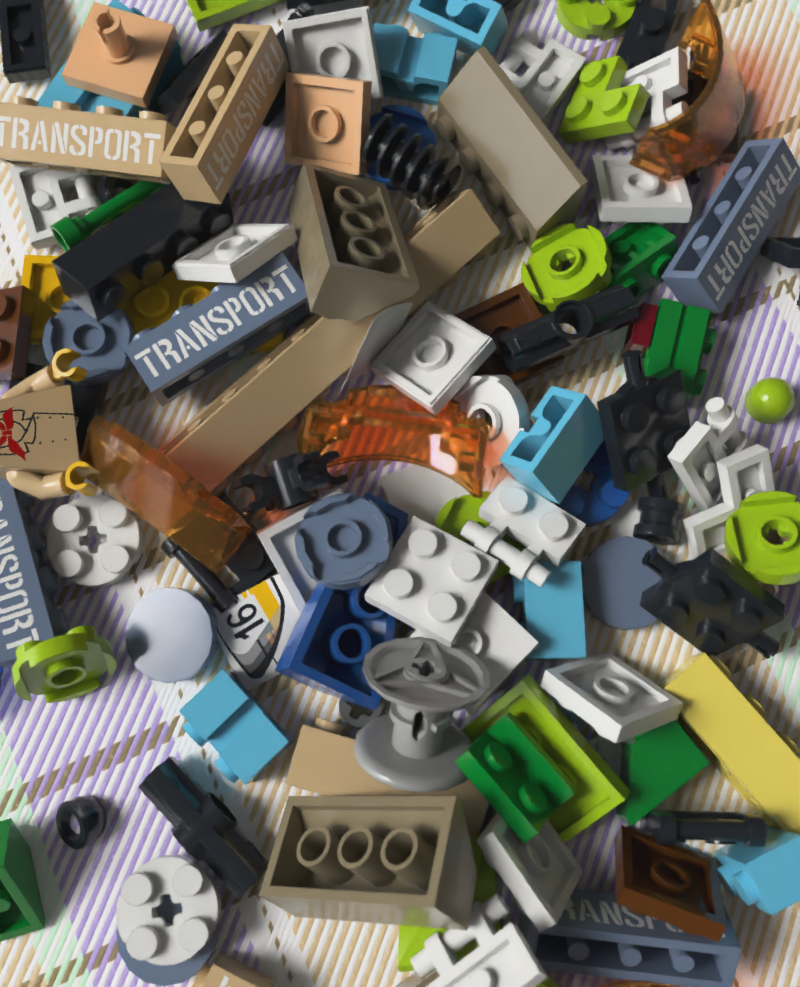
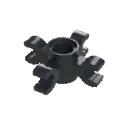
(290, 481)

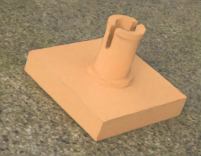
(119, 55)
(327, 121)

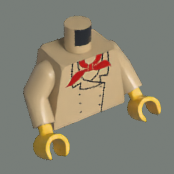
(40, 433)

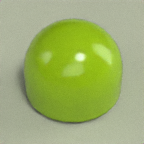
(770, 400)

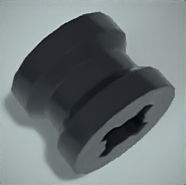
(659, 520)

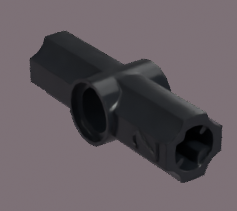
(590, 317)
(204, 826)

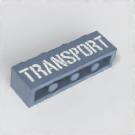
(733, 225)
(219, 329)
(25, 582)
(613, 942)

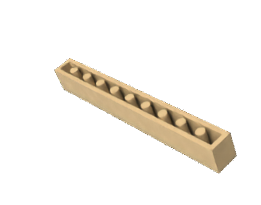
(319, 352)

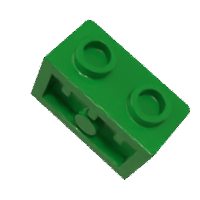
(640, 255)
(516, 776)

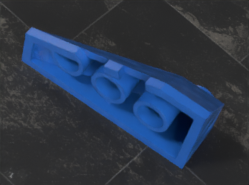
(338, 632)

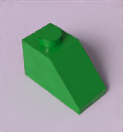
(655, 767)
(19, 891)

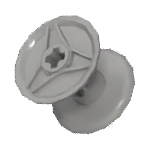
(416, 741)

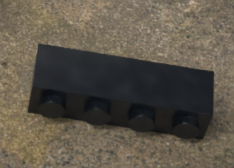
(137, 249)

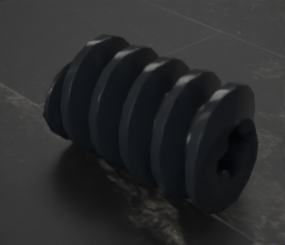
(406, 165)

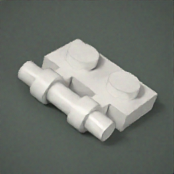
(549, 71)
(664, 80)
(44, 200)
(703, 445)
(530, 521)
(499, 961)

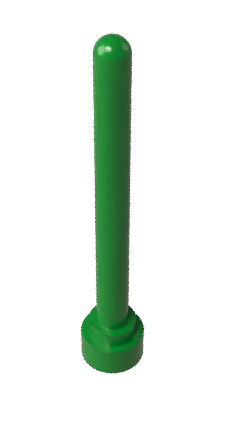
(75, 230)

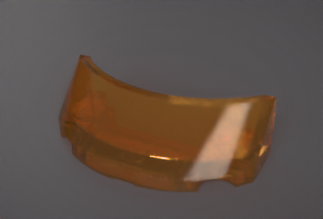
(712, 120)
(389, 425)
(162, 494)

